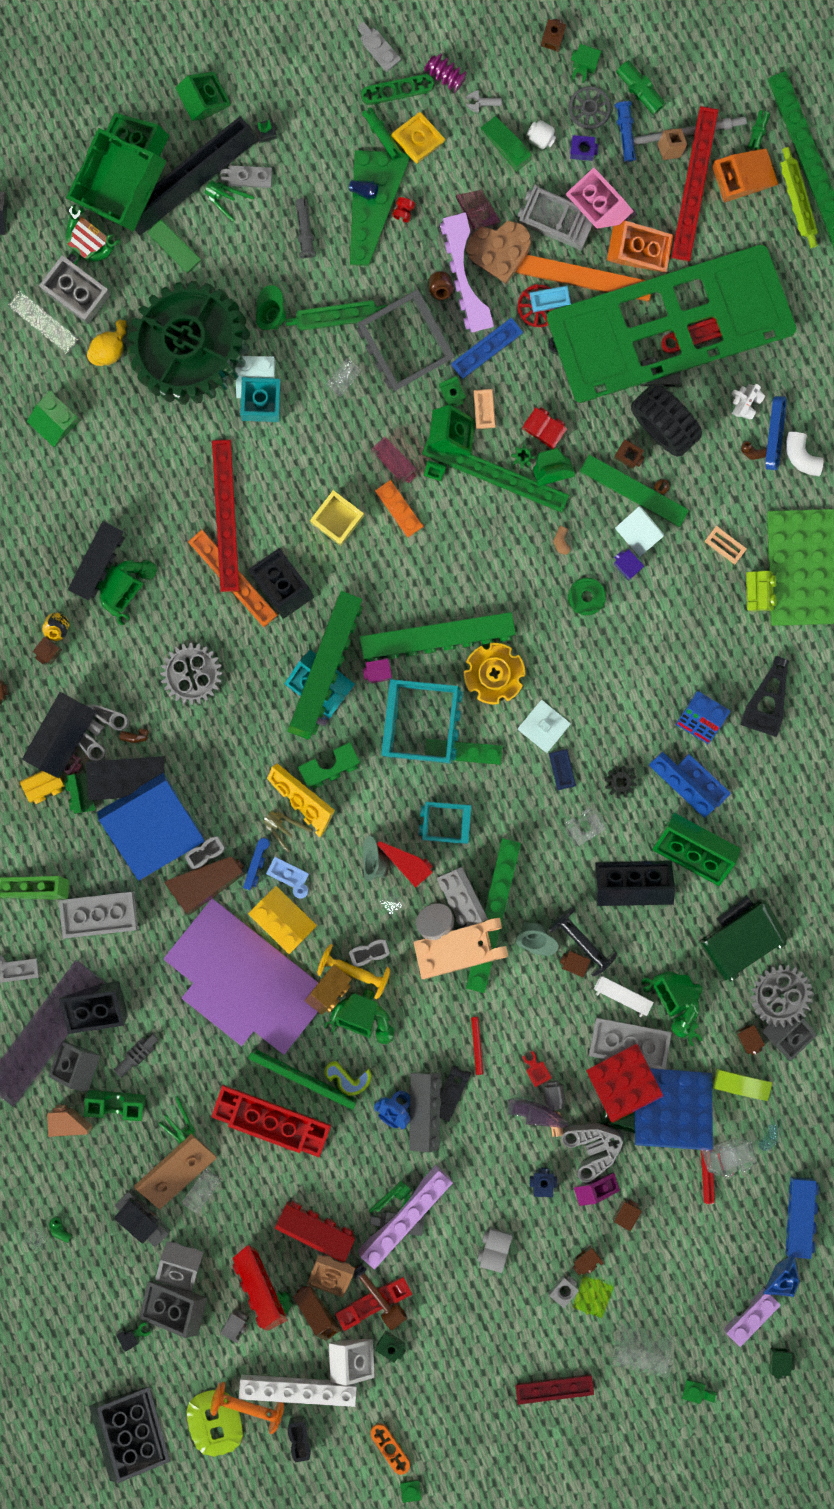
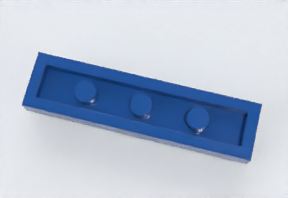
(486, 348)
(683, 784)

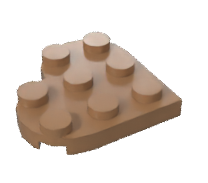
(500, 250)

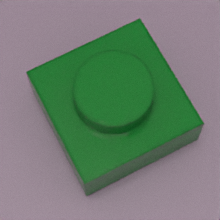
(410, 1491)

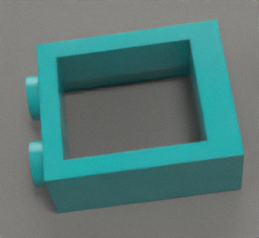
(423, 829)

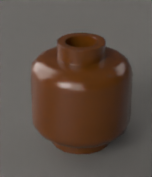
(440, 285)

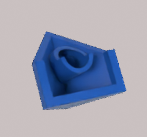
(783, 1279)

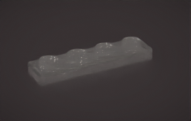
(43, 322)

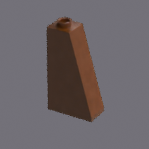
(203, 884)

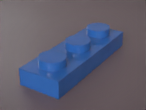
(704, 779)

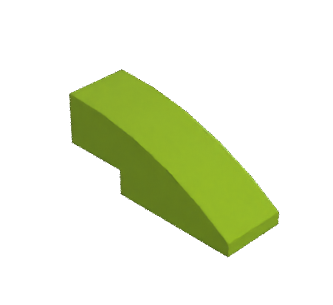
(742, 1085)

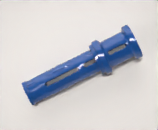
(625, 122)

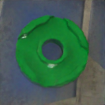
(598, 596)

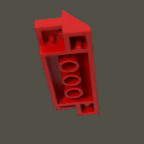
(270, 1121)

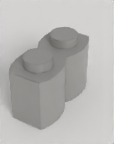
(201, 855)
(374, 950)
(495, 1249)

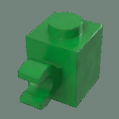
(585, 61)

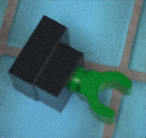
(266, 131)
(129, 1338)

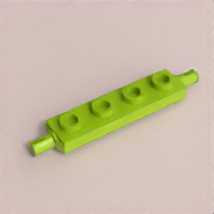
(799, 197)

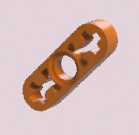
(377, 1439)

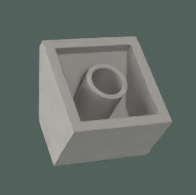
(179, 1266)

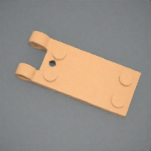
(458, 950)

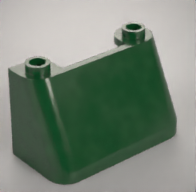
(744, 940)

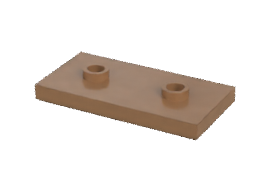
(175, 1171)

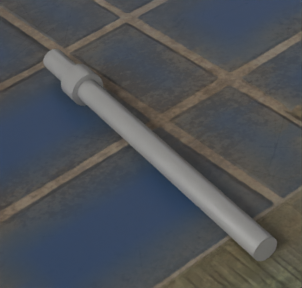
(725, 124)

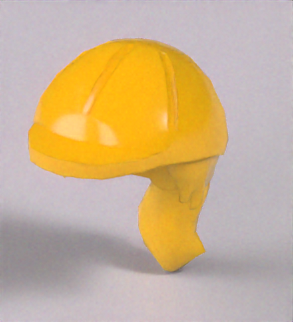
(108, 346)

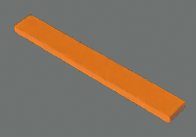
(576, 275)

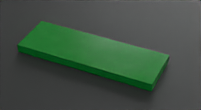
(302, 1078)

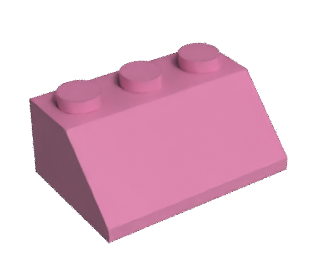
(599, 201)

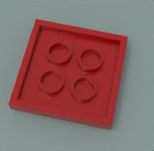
(624, 1083)

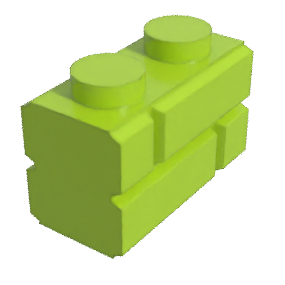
(760, 591)

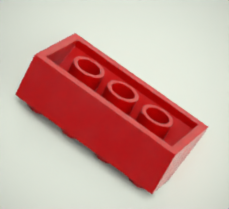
(315, 1232)
(259, 1288)

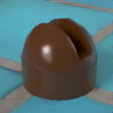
(665, 489)

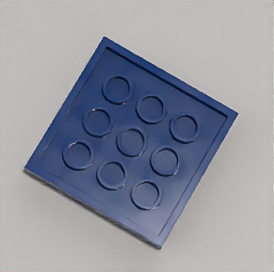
(679, 1117)

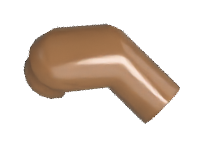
(559, 541)

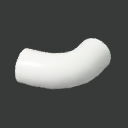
(800, 457)

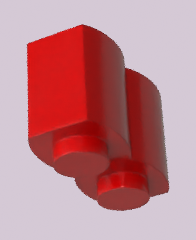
(544, 427)

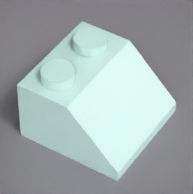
(255, 368)

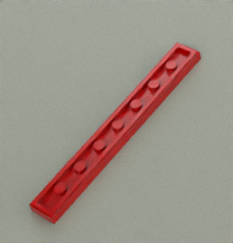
(694, 183)
(225, 516)

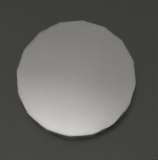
(435, 921)

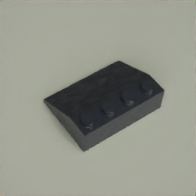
(129, 1434)

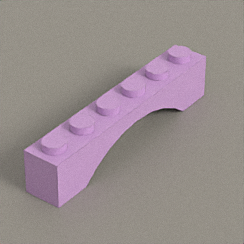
(477, 313)
(423, 1198)

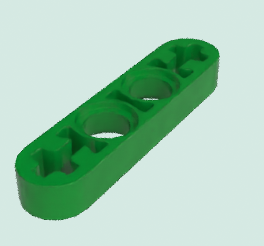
(396, 86)

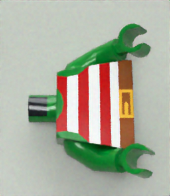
(87, 240)

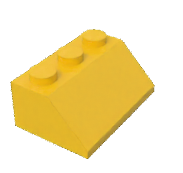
(282, 919)

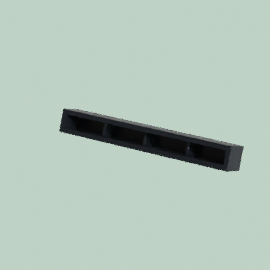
(196, 171)

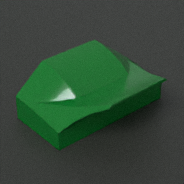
(552, 467)

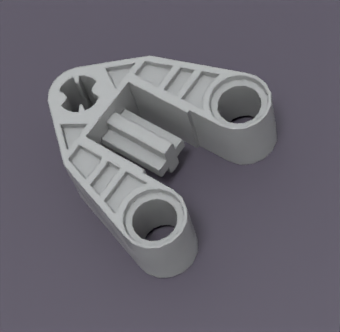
(107, 716)
(587, 1133)

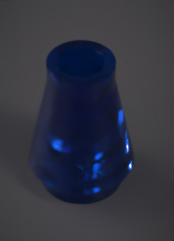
(366, 189)

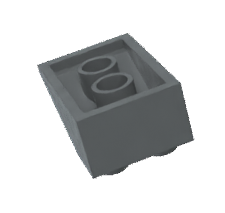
(173, 1309)

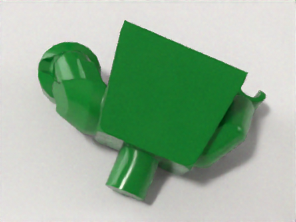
(121, 587)
(677, 995)
(359, 1016)

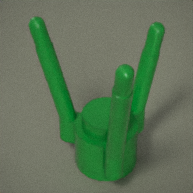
(217, 190)
(181, 1133)
(400, 1191)

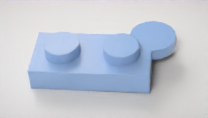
(289, 875)

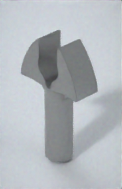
(482, 101)

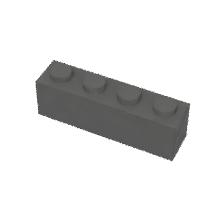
(425, 1111)

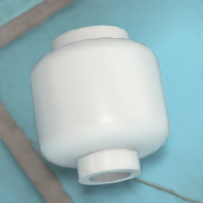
(541, 134)

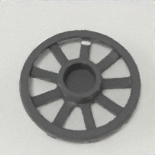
(589, 108)

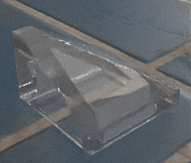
(392, 902)

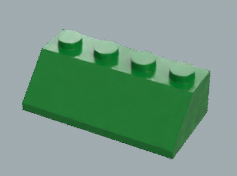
(697, 849)

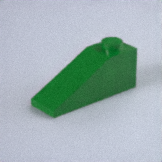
(507, 143)

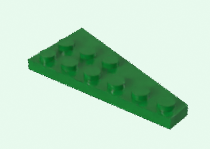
(371, 214)

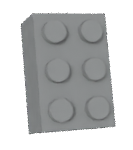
(74, 289)

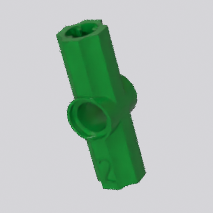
(640, 87)

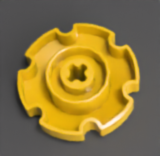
(481, 665)

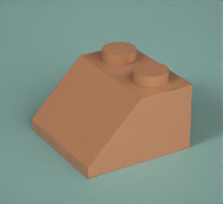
(66, 1122)

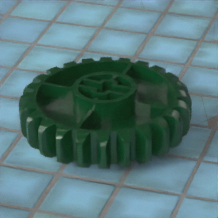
(199, 368)

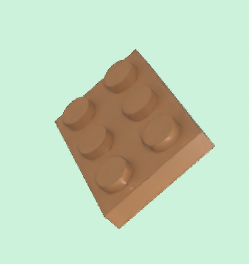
(331, 1275)

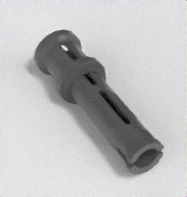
(305, 238)

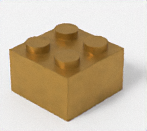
(325, 993)

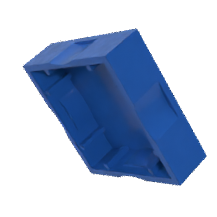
(150, 827)

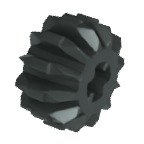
(622, 774)

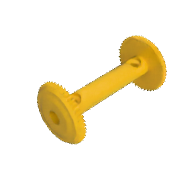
(354, 971)

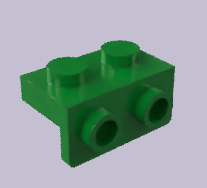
(79, 793)

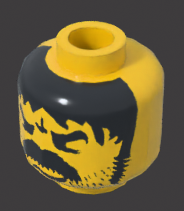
(55, 626)

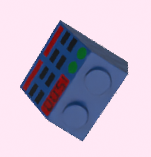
(702, 717)

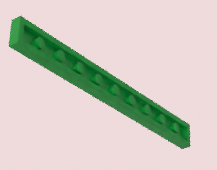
(805, 148)

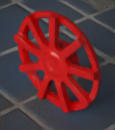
(525, 293)

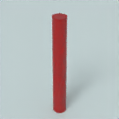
(477, 1045)

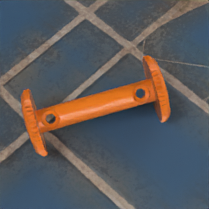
(247, 1407)

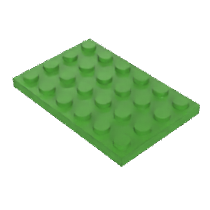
(803, 566)

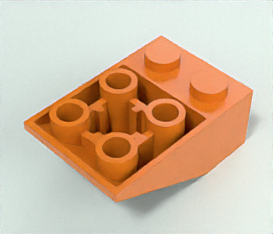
(744, 174)

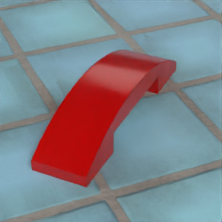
(368, 1305)

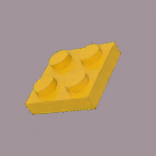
(418, 137)

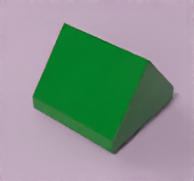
(434, 470)

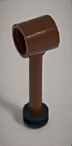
(392, 1315)

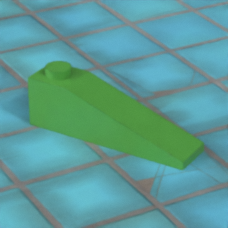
(34, 887)

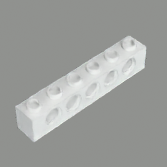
(296, 1390)

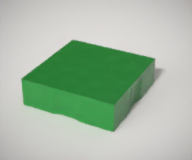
(116, 179)

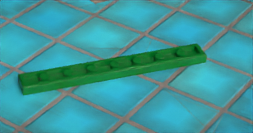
(500, 477)

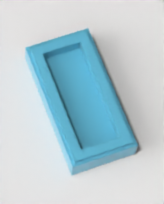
(550, 299)

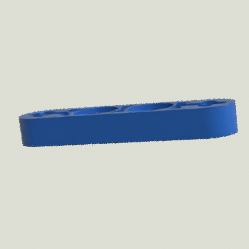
(776, 432)

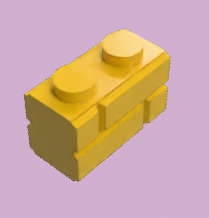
(41, 785)

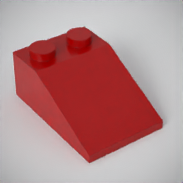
(410, 865)

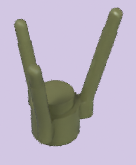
(273, 820)

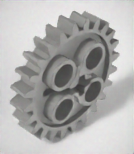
(208, 669)
(791, 1010)

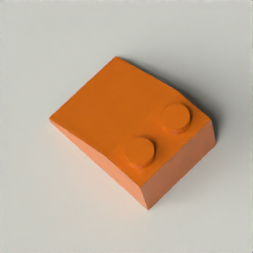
(640, 247)

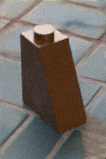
(316, 1313)

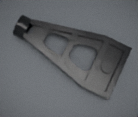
(761, 721)

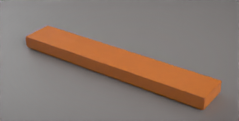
(247, 595)

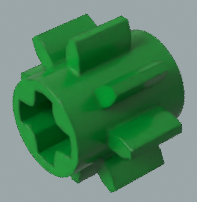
(518, 459)

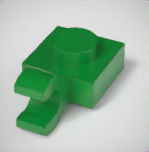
(695, 1392)

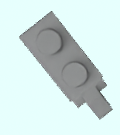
(378, 47)

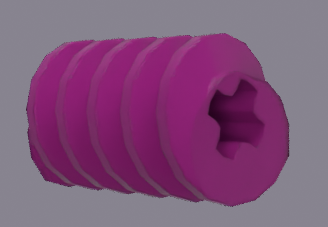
(445, 72)

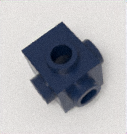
(545, 1189)

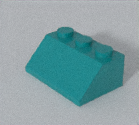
(339, 690)

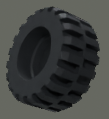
(666, 420)

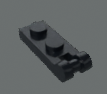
(452, 1092)

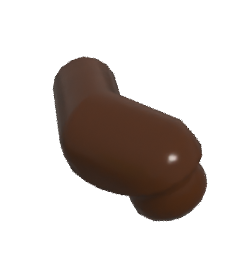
(750, 452)

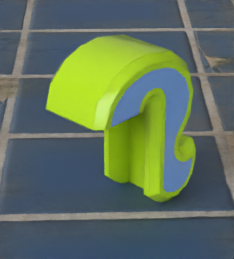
(345, 1081)

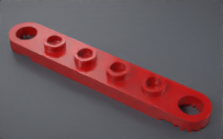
(699, 334)

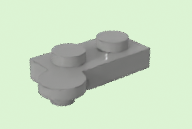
(18, 969)

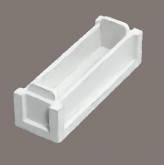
(623, 995)

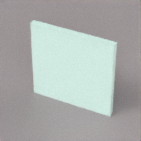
(639, 531)
(544, 726)

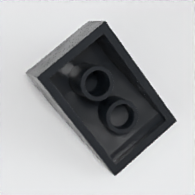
(281, 583)
(94, 1008)

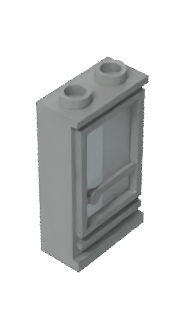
(554, 217)

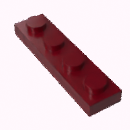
(554, 1389)

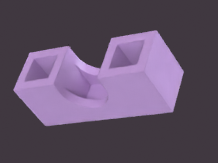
(745, 1325)

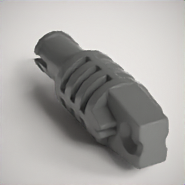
(136, 1055)

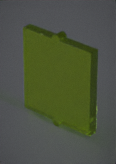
(592, 1296)

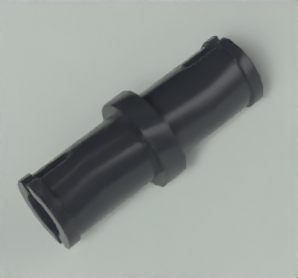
(735, 911)

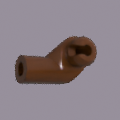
(134, 738)

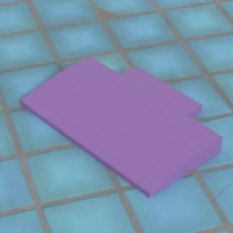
(242, 980)

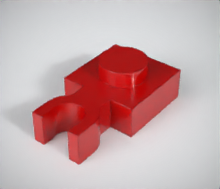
(537, 1072)

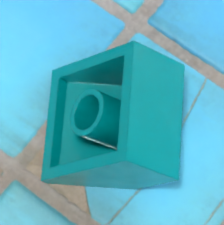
(260, 399)

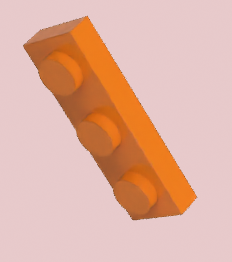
(399, 509)

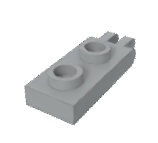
(247, 176)

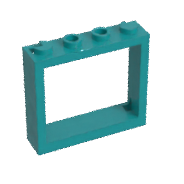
(391, 717)

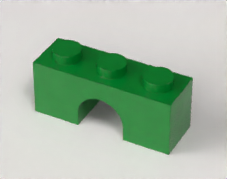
(345, 760)
(103, 1102)

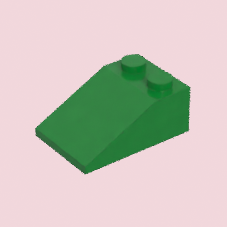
(139, 132)

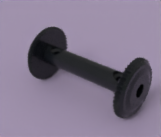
(585, 944)

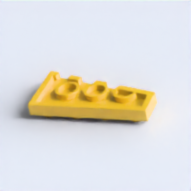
(309, 804)

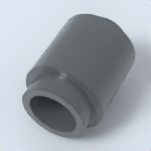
(554, 1095)

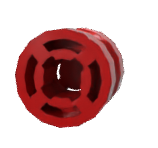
(403, 209)

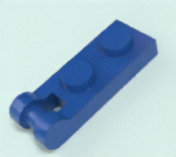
(257, 862)

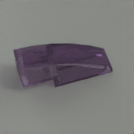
(535, 1113)

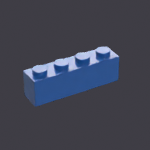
(801, 1217)

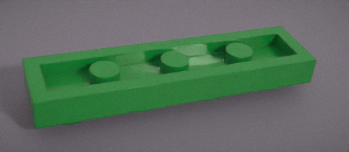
(466, 751)

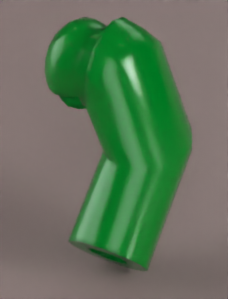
(57, 1230)

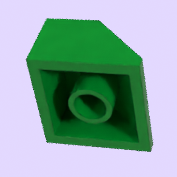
(202, 95)
(52, 419)
(451, 430)

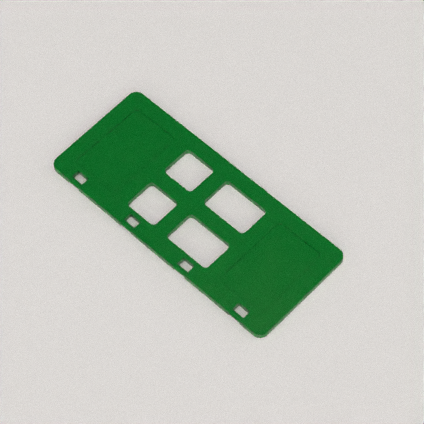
(741, 296)

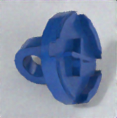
(392, 1112)

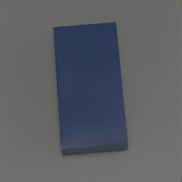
(562, 769)

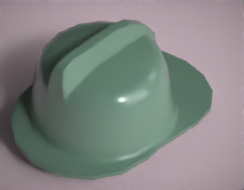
(374, 860)
(536, 940)

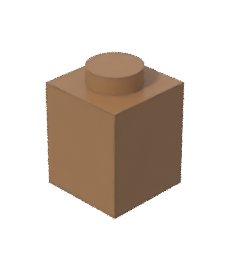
(672, 144)

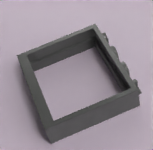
(372, 349)

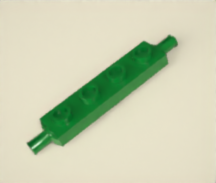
(333, 315)

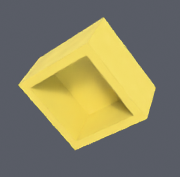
(337, 518)

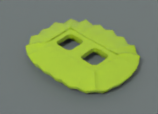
(200, 1426)

